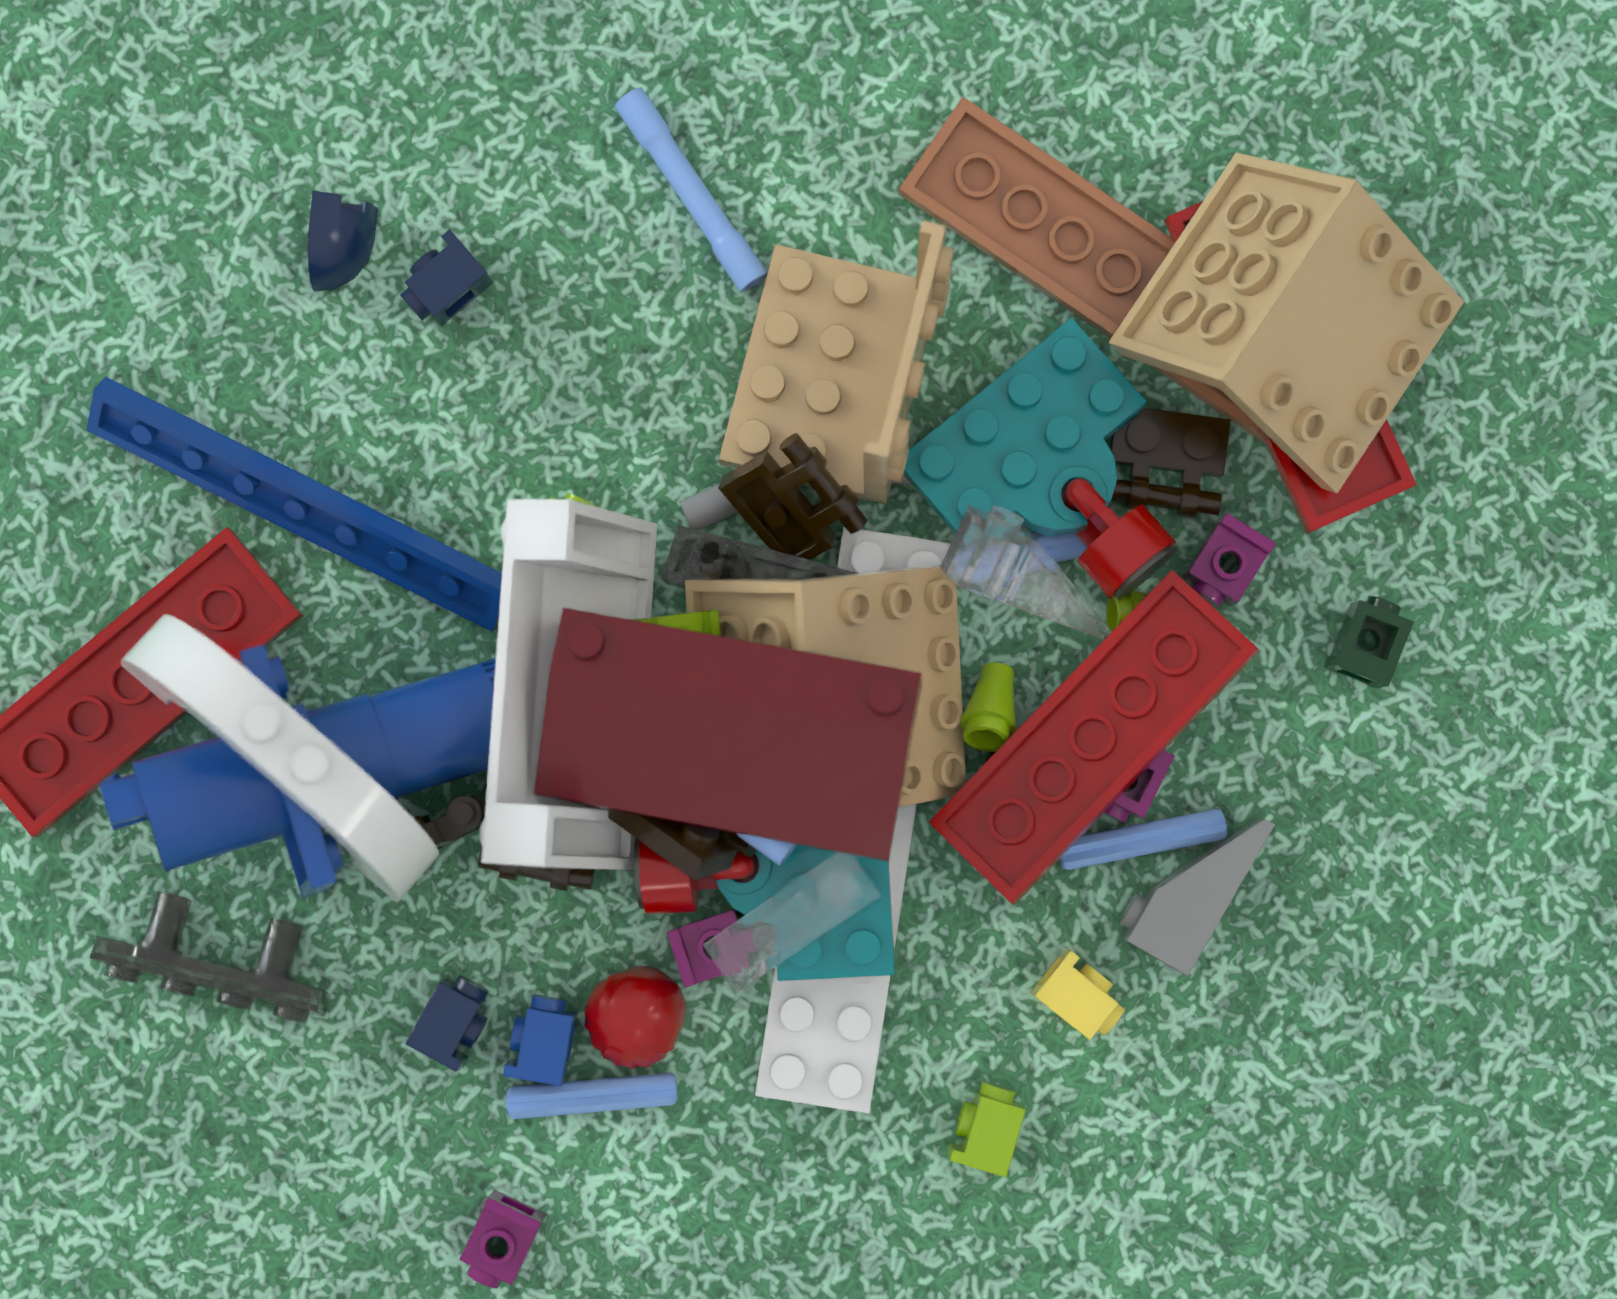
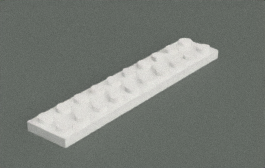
(828, 1031)

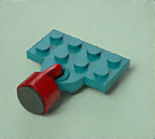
(1042, 452)
(853, 949)

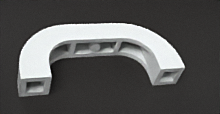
(287, 750)

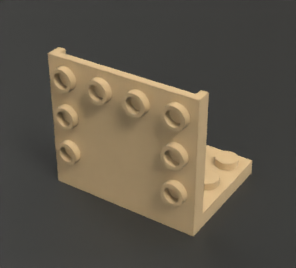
(1294, 308)
(839, 362)
(874, 618)

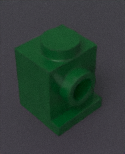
(1391, 633)

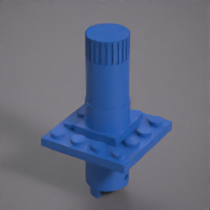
(215, 802)

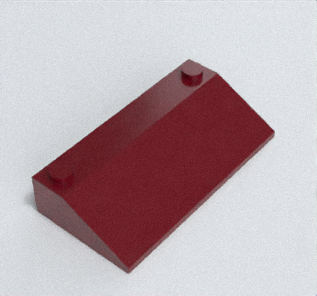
(726, 733)

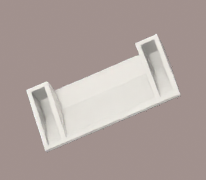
(554, 559)

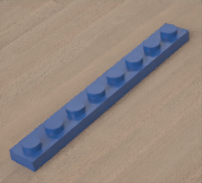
(296, 502)

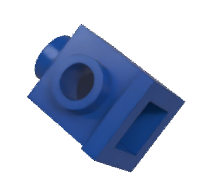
(542, 1041)

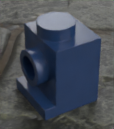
(445, 281)
(449, 1021)

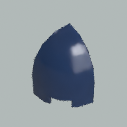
(338, 240)

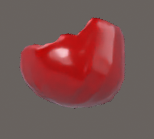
(635, 1016)

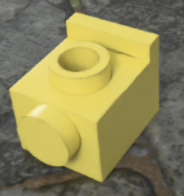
(1078, 996)

